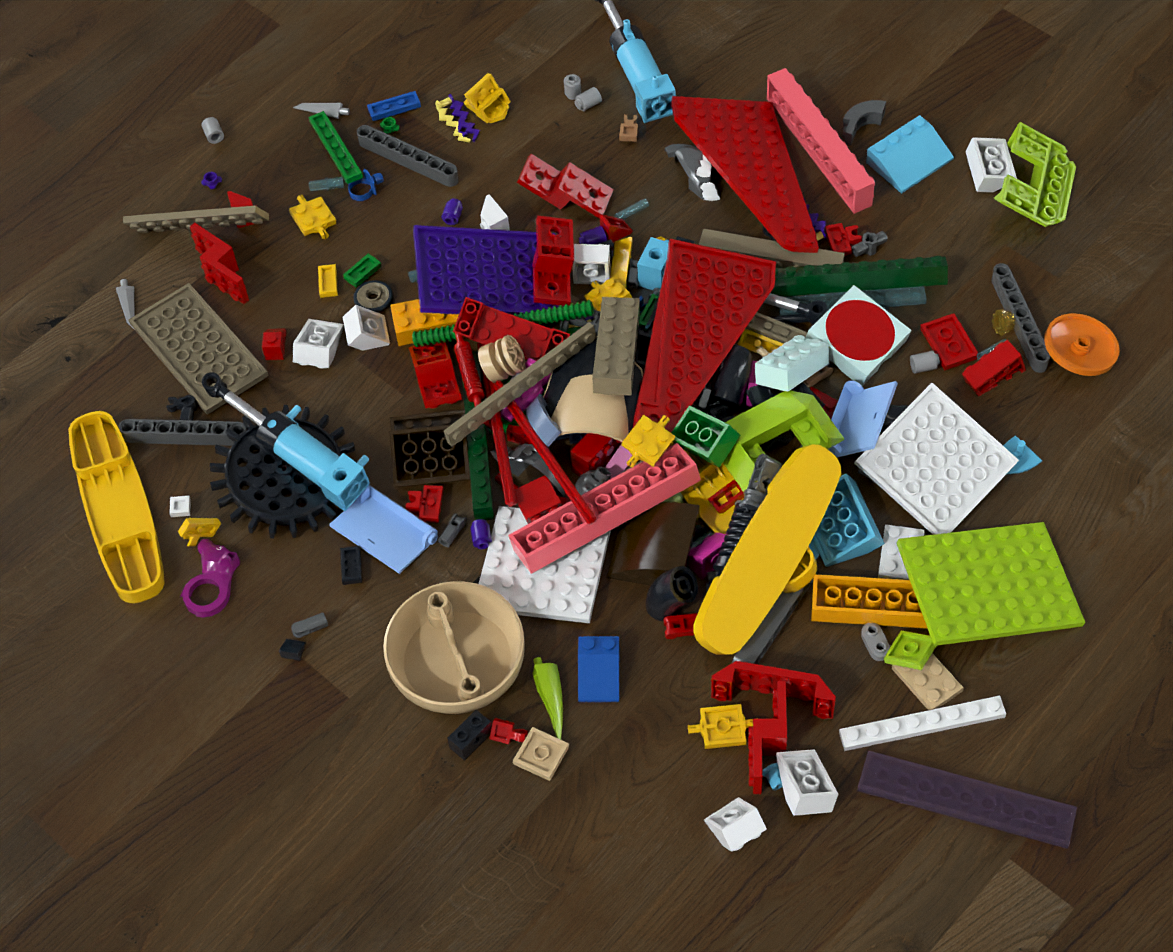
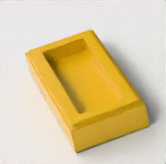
(327, 280)

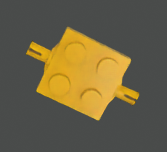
(312, 216)
(609, 288)
(648, 441)
(722, 726)

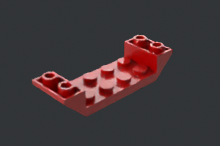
(488, 325)
(765, 678)

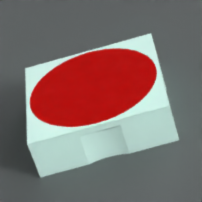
(859, 334)

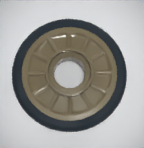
(373, 287)

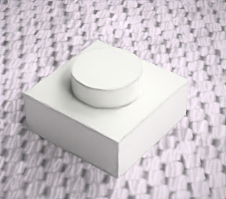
(180, 506)

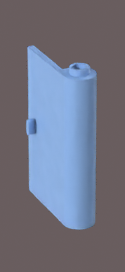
(861, 416)
(385, 529)

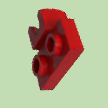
(842, 239)
(426, 504)

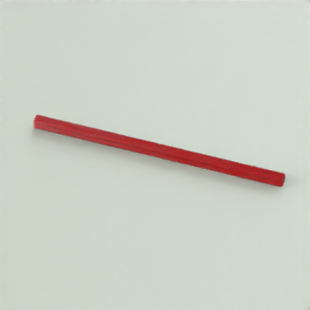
(501, 447)
(549, 459)

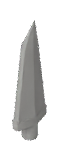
(330, 109)
(126, 298)

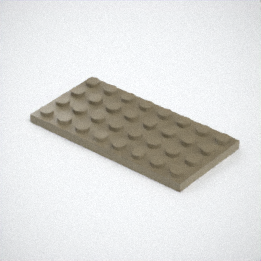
(196, 342)

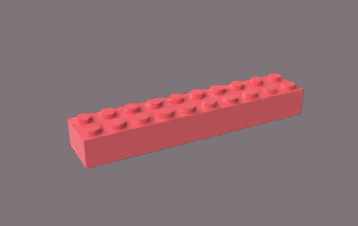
(820, 141)
(612, 505)

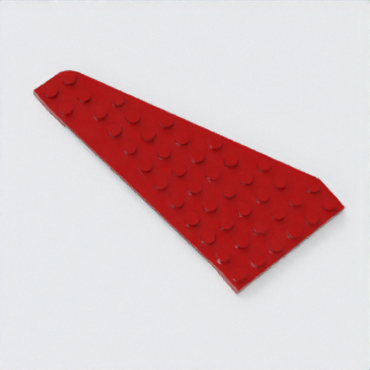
(751, 156)
(698, 318)

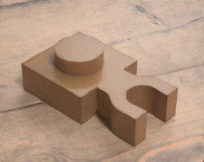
(629, 129)

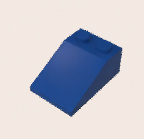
(598, 668)

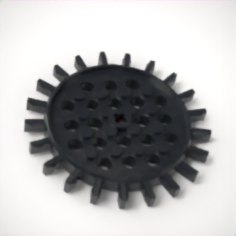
(277, 472)

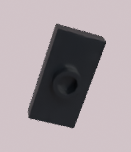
(351, 565)

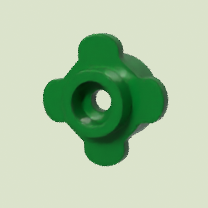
(389, 125)

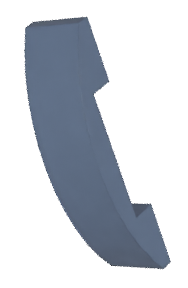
(541, 421)

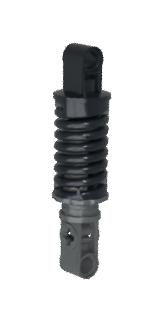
(744, 510)

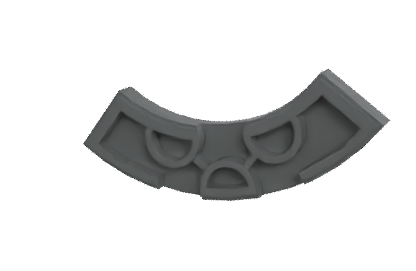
(704, 395)

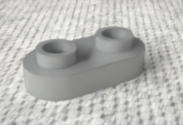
(875, 640)

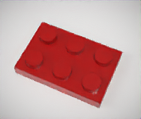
(949, 341)

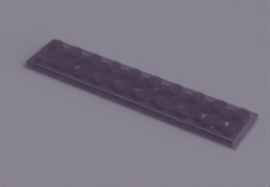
(968, 799)

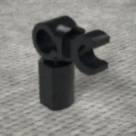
(186, 404)

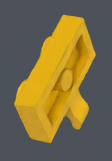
(198, 527)

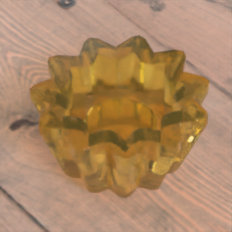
(1003, 321)

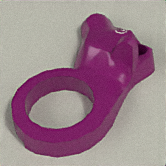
(217, 569)

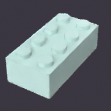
(792, 363)

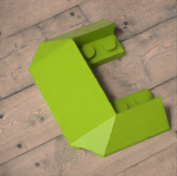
(1051, 179)
(771, 418)

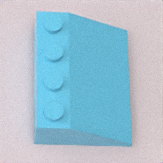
(909, 154)
(846, 526)

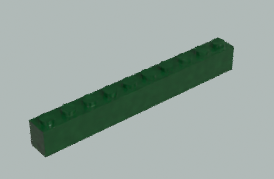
(863, 275)
(479, 462)

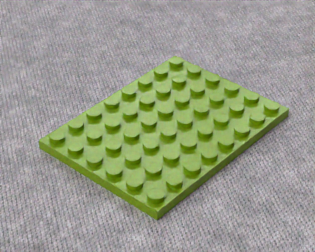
(989, 583)

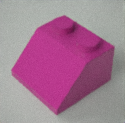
(705, 555)

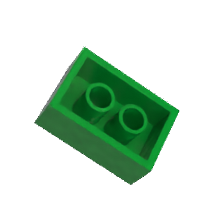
(705, 436)

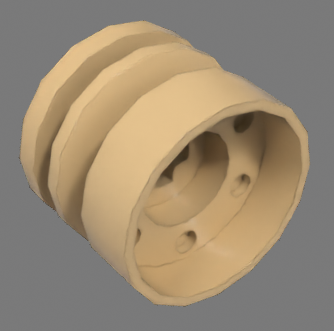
(502, 359)

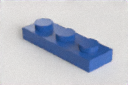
(393, 105)

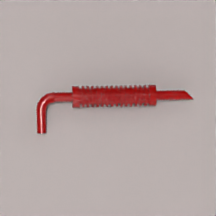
(469, 373)

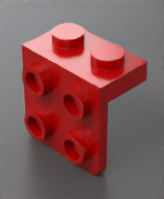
(537, 499)

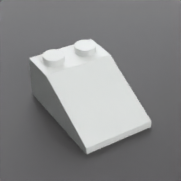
(317, 343)
(806, 782)

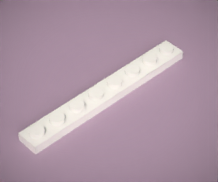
(922, 723)

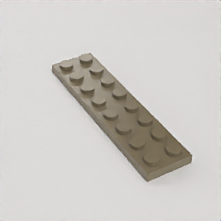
(204, 218)

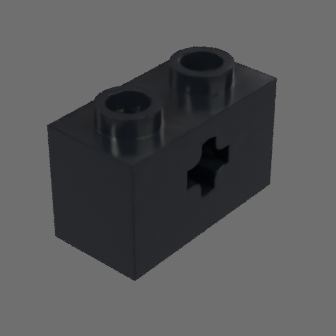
(470, 735)

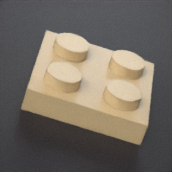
(541, 753)

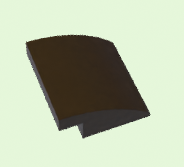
(422, 452)
(654, 542)

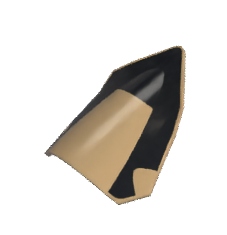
(580, 410)

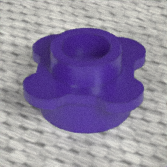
(211, 180)

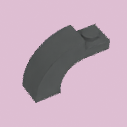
(862, 114)

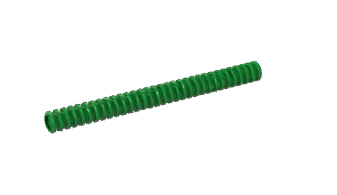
(538, 317)

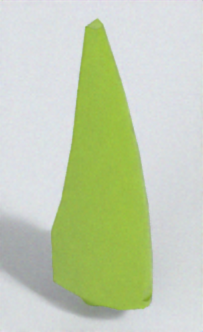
(549, 688)

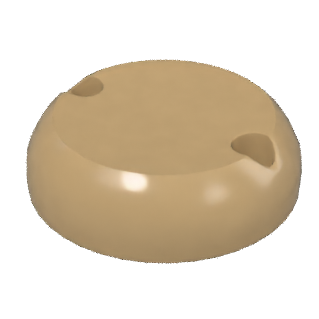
(454, 647)

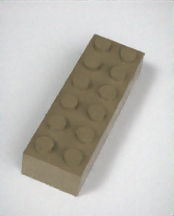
(616, 346)

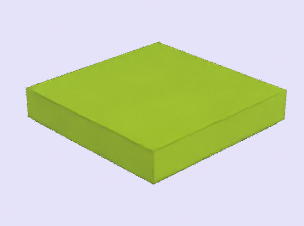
(910, 650)

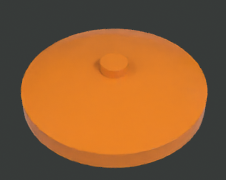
(1081, 344)

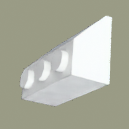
(989, 163)

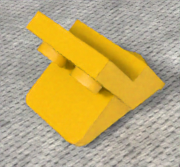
(487, 100)

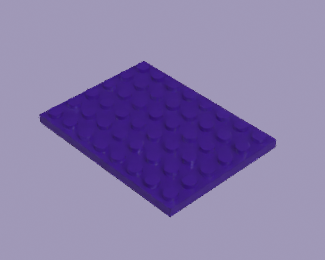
(476, 265)

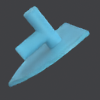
(1026, 456)

